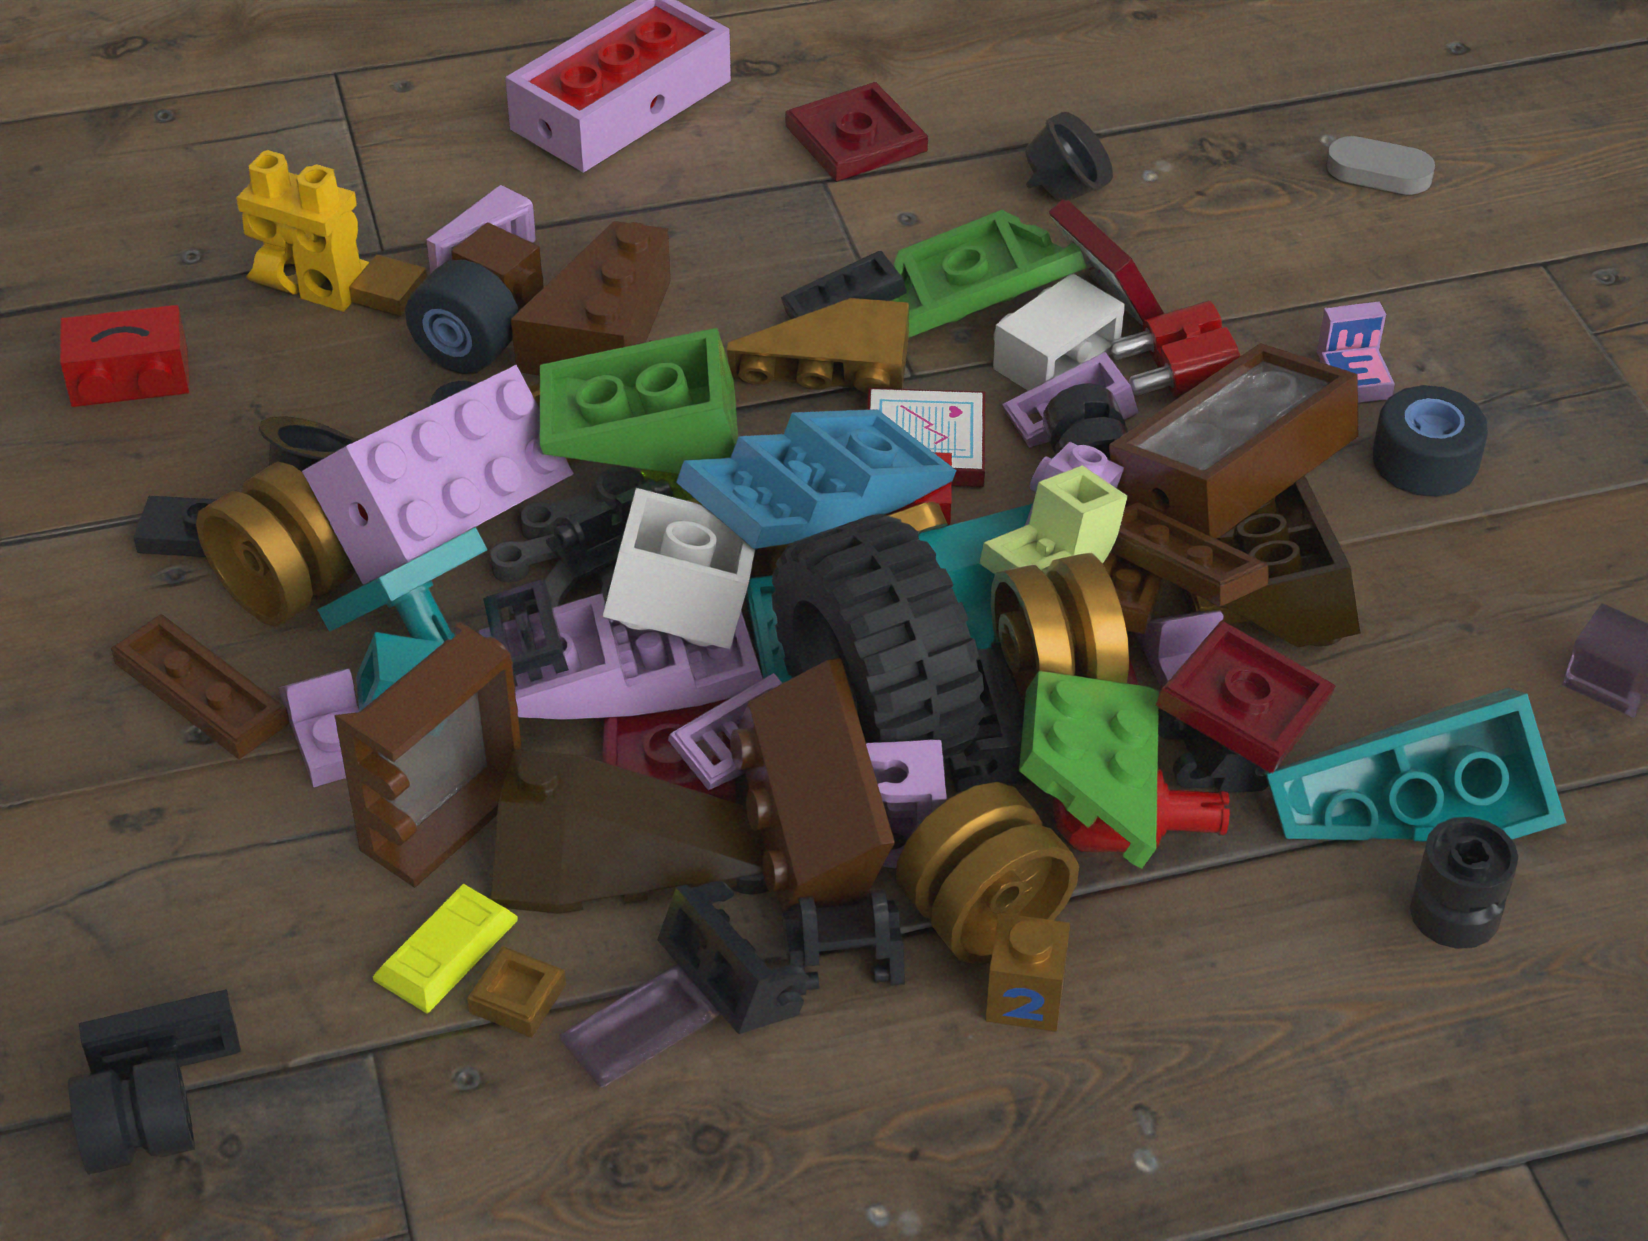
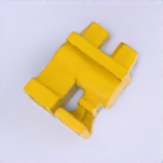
(303, 224)

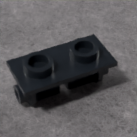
(595, 535)

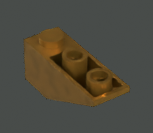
(840, 345)

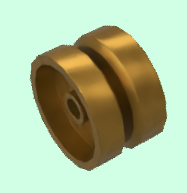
(273, 544)
(1060, 621)
(983, 859)

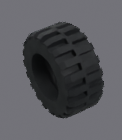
(894, 622)

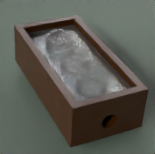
(1238, 438)

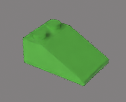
(642, 404)

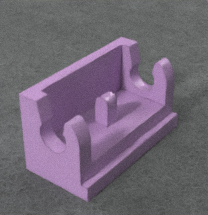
(909, 783)

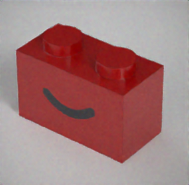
(124, 355)

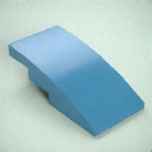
(815, 476)

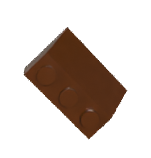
(812, 789)

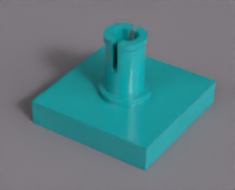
(408, 590)

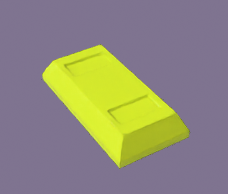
(445, 948)

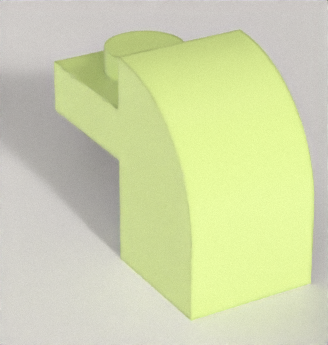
(1068, 518)

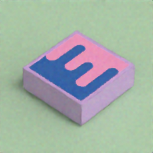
(1351, 327)
(1373, 375)

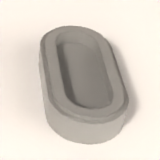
(1380, 165)

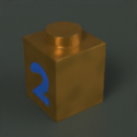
(1027, 972)

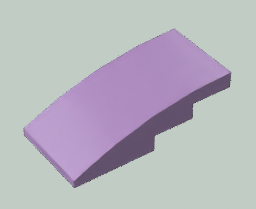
(627, 669)

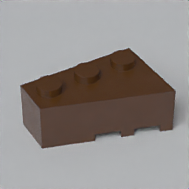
(598, 300)

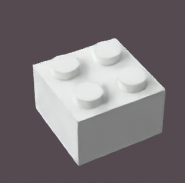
(679, 571)

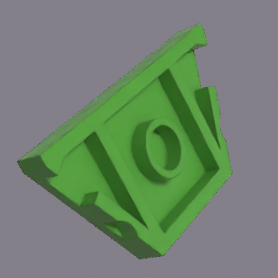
(978, 267)
(1096, 753)

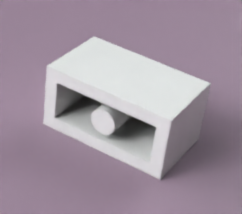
(1056, 332)

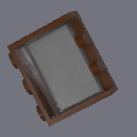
(432, 755)

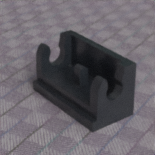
(997, 746)
(725, 963)

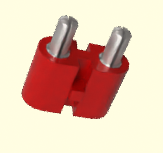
(1184, 345)

